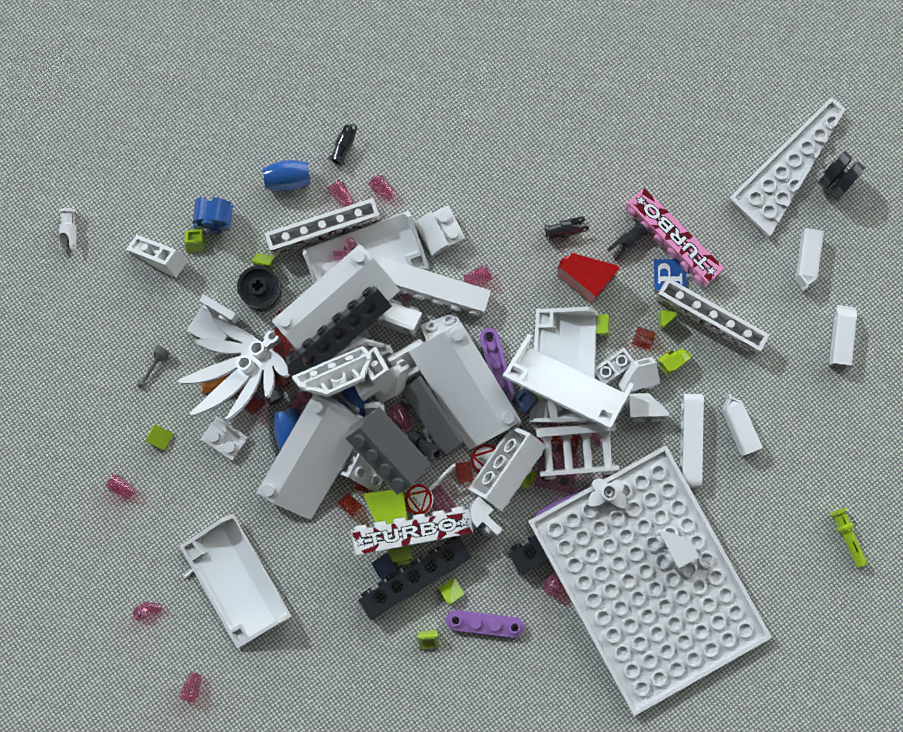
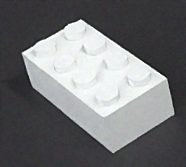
(507, 467)

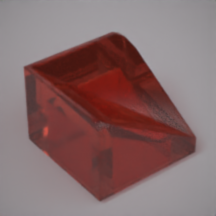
(464, 472)

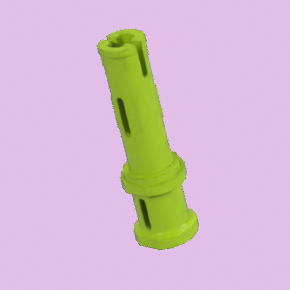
(845, 527)

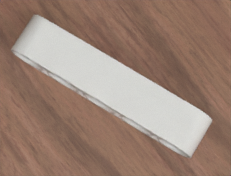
(692, 439)

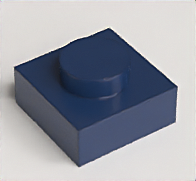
(525, 400)
(384, 566)

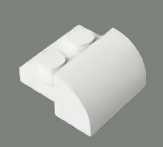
(439, 231)
(377, 376)
(479, 514)

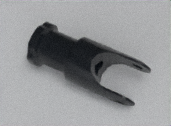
(343, 144)
(565, 228)
(629, 239)

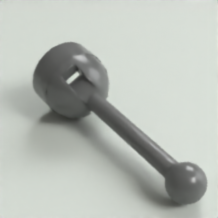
(160, 355)
(275, 396)
(355, 410)

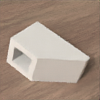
(642, 374)
(399, 379)
(644, 407)
(678, 548)

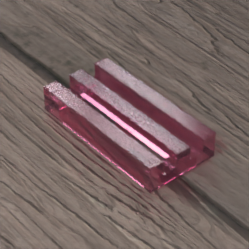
(439, 488)

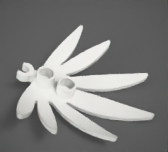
(254, 360)

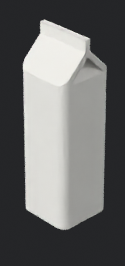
(809, 257)
(843, 337)
(740, 425)

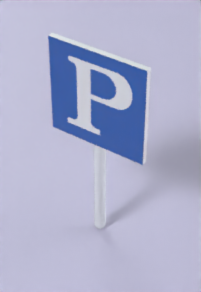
(669, 269)

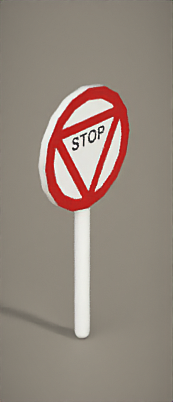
(482, 453)
(419, 496)

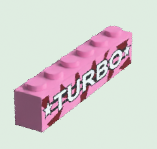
(674, 238)

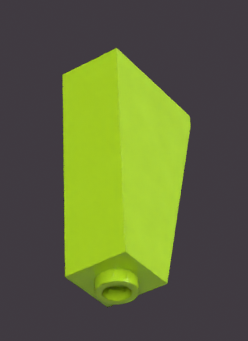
(386, 507)

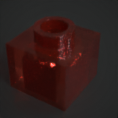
(254, 404)

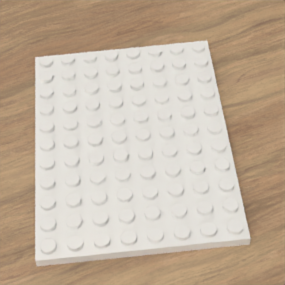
(647, 618)

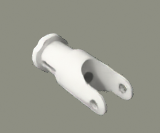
(67, 229)

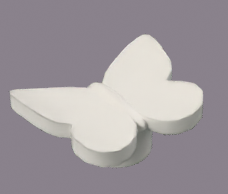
(607, 492)

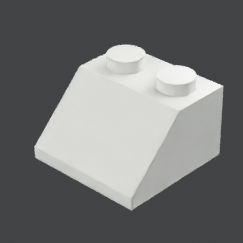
(401, 318)

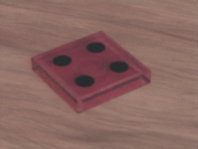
(562, 483)

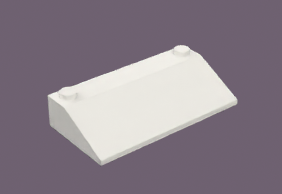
(390, 238)
(332, 295)
(568, 338)
(464, 385)
(566, 386)
(310, 457)
(235, 580)

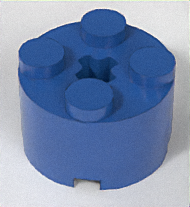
(212, 215)

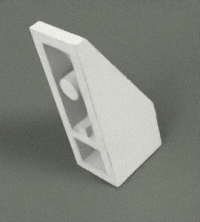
(158, 255)

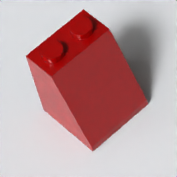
(586, 275)

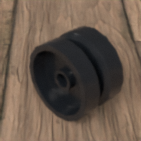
(840, 174)
(251, 281)

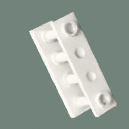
(585, 432)

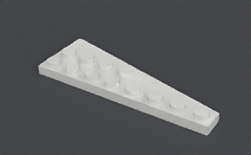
(775, 183)

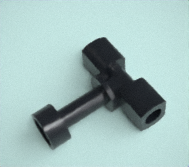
(426, 448)

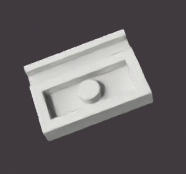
(224, 438)

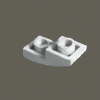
(614, 366)

